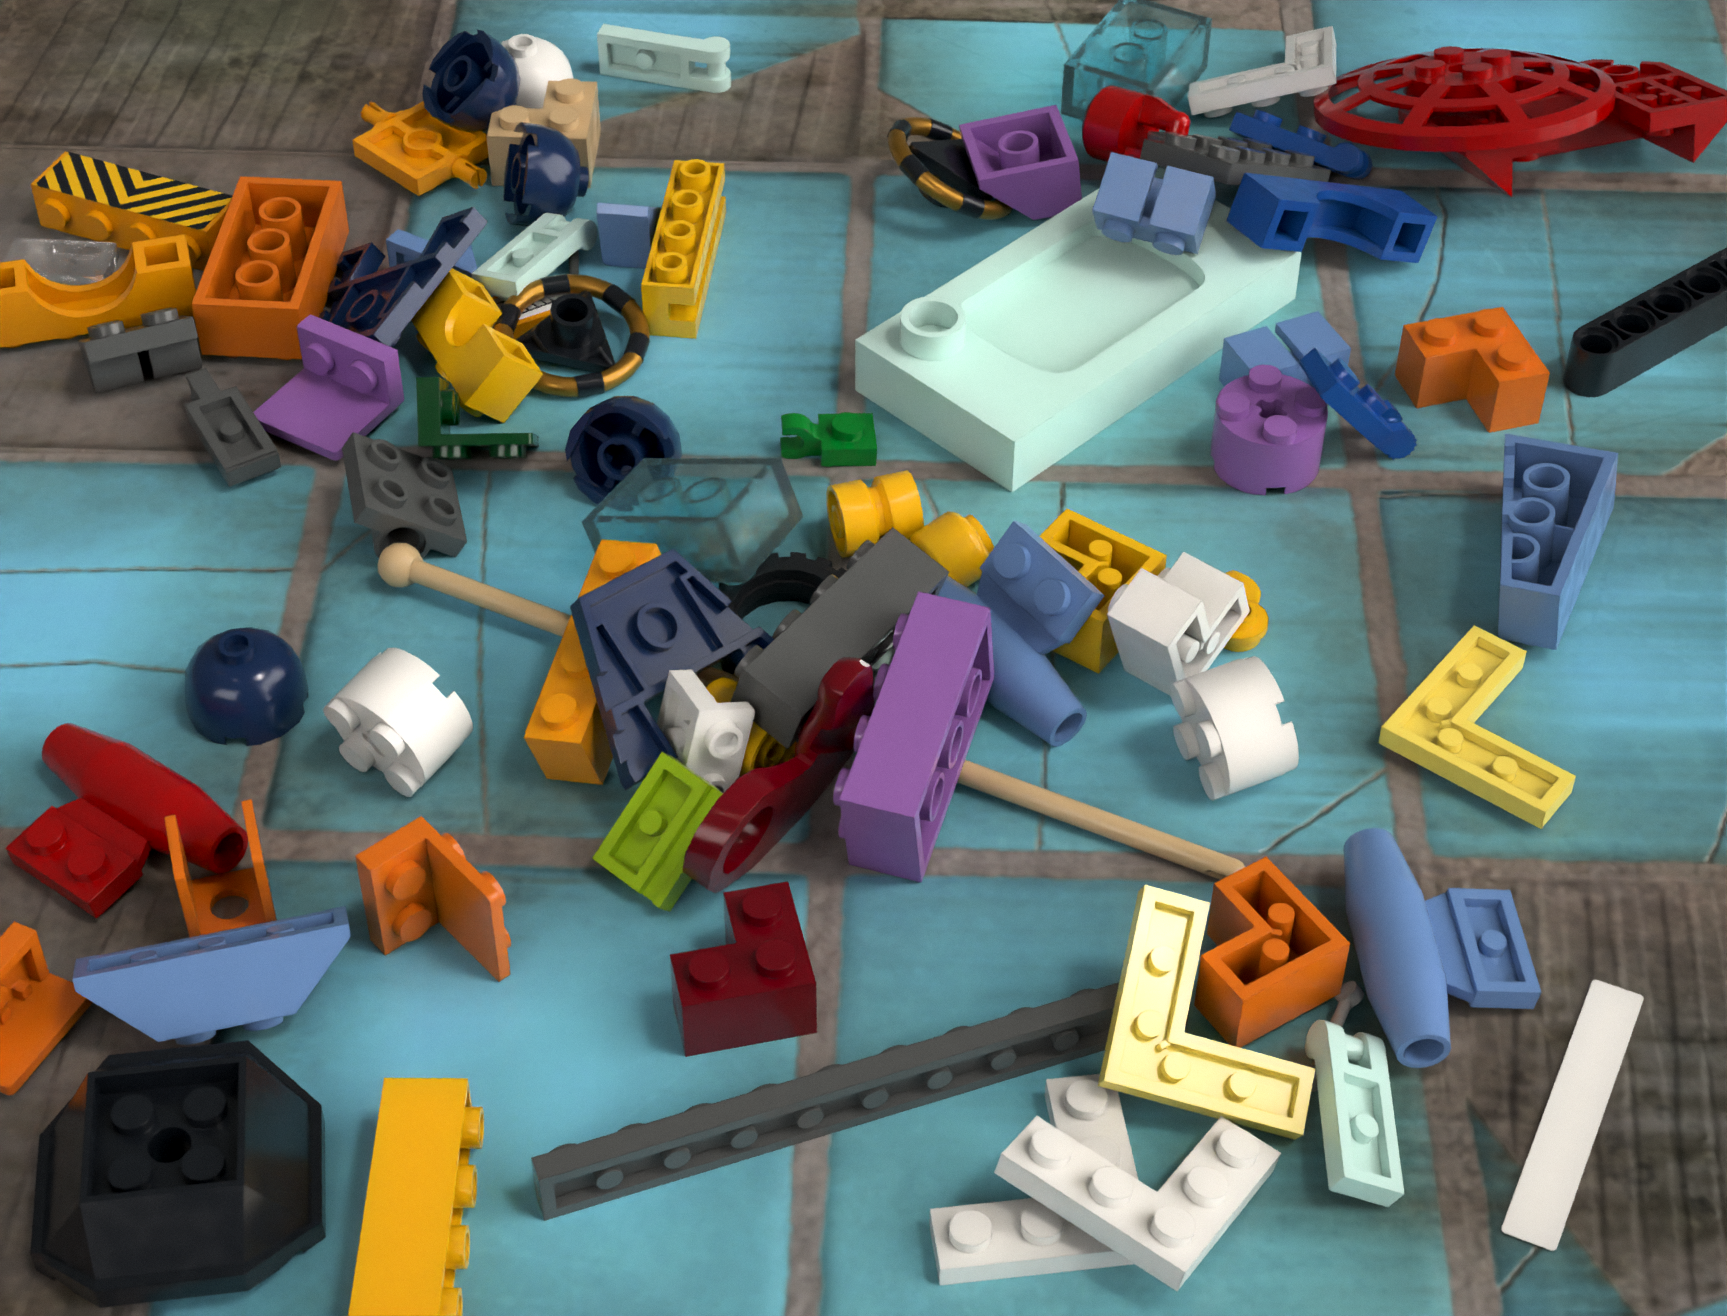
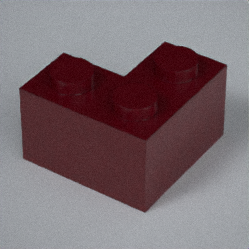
(754, 985)

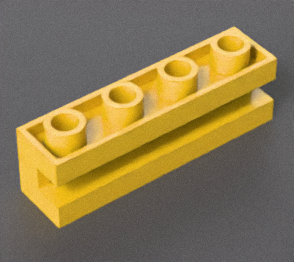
(684, 249)
(417, 1200)

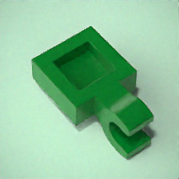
(836, 438)

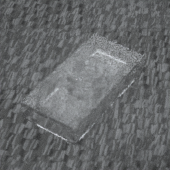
(66, 260)

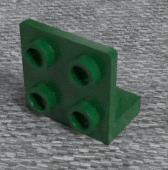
(440, 409)

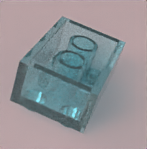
(1138, 49)
(709, 510)

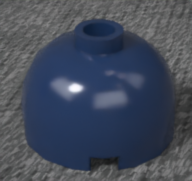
(471, 81)
(542, 174)
(615, 439)
(245, 687)

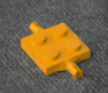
(420, 149)

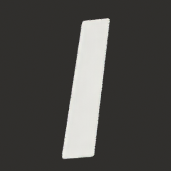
(1572, 1116)

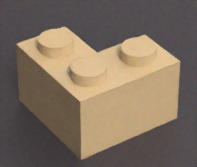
(568, 107)

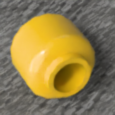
(956, 544)

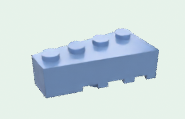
(1550, 530)

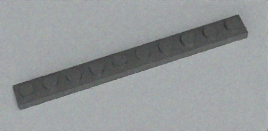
(821, 1102)

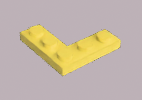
(1440, 733)
(1159, 1062)

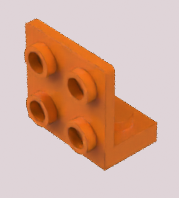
(424, 880)

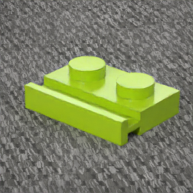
(656, 829)

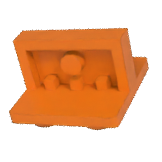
(33, 1007)

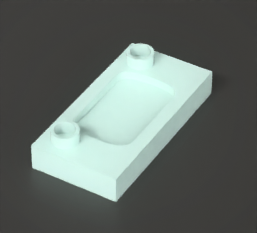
(1064, 337)

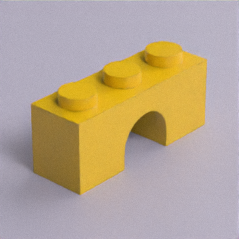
(478, 361)

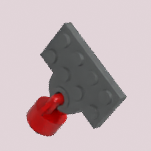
(1130, 126)

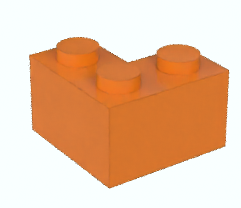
(1474, 359)
(1270, 955)

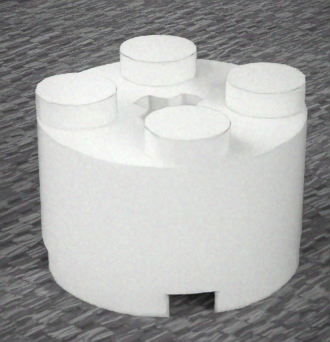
(398, 720)
(1234, 726)

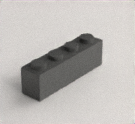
(845, 619)

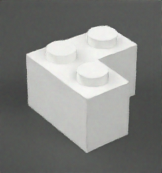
(1175, 620)

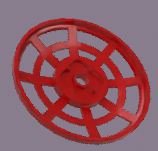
(1465, 82)

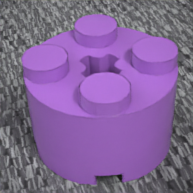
(1268, 432)

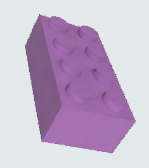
(916, 736)

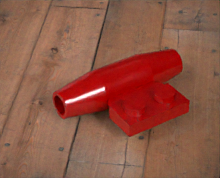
(102, 839)

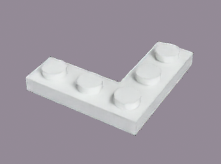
(1306, 70)
(1155, 1230)
(1023, 1234)

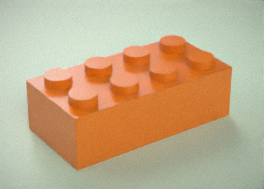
(270, 266)

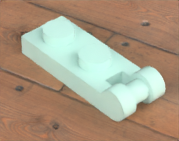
(664, 58)
(534, 254)
(1356, 1113)

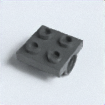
(164, 337)
(403, 497)

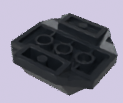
(179, 1176)

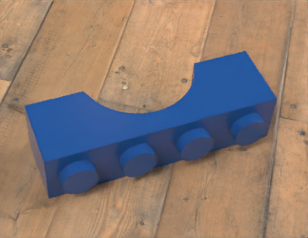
(1287, 211)

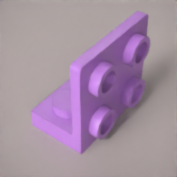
(342, 389)

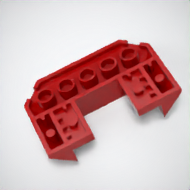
(1649, 104)

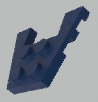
(386, 300)
(638, 631)

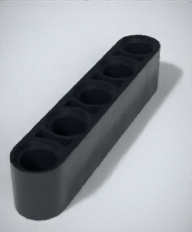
(1648, 328)

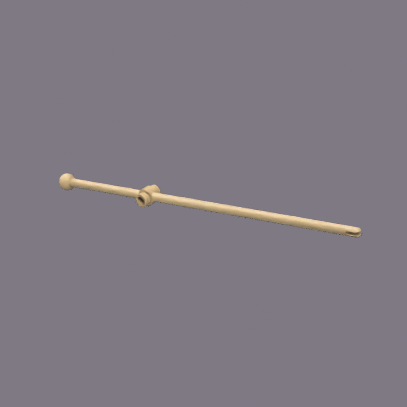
(403, 565)

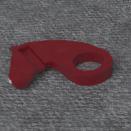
(774, 798)

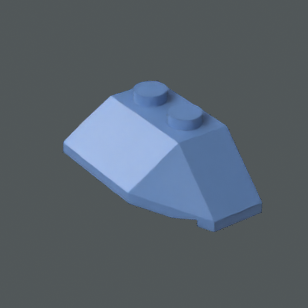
(216, 978)

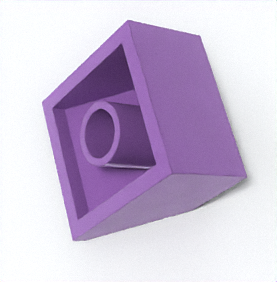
(1025, 161)

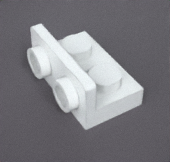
(702, 732)

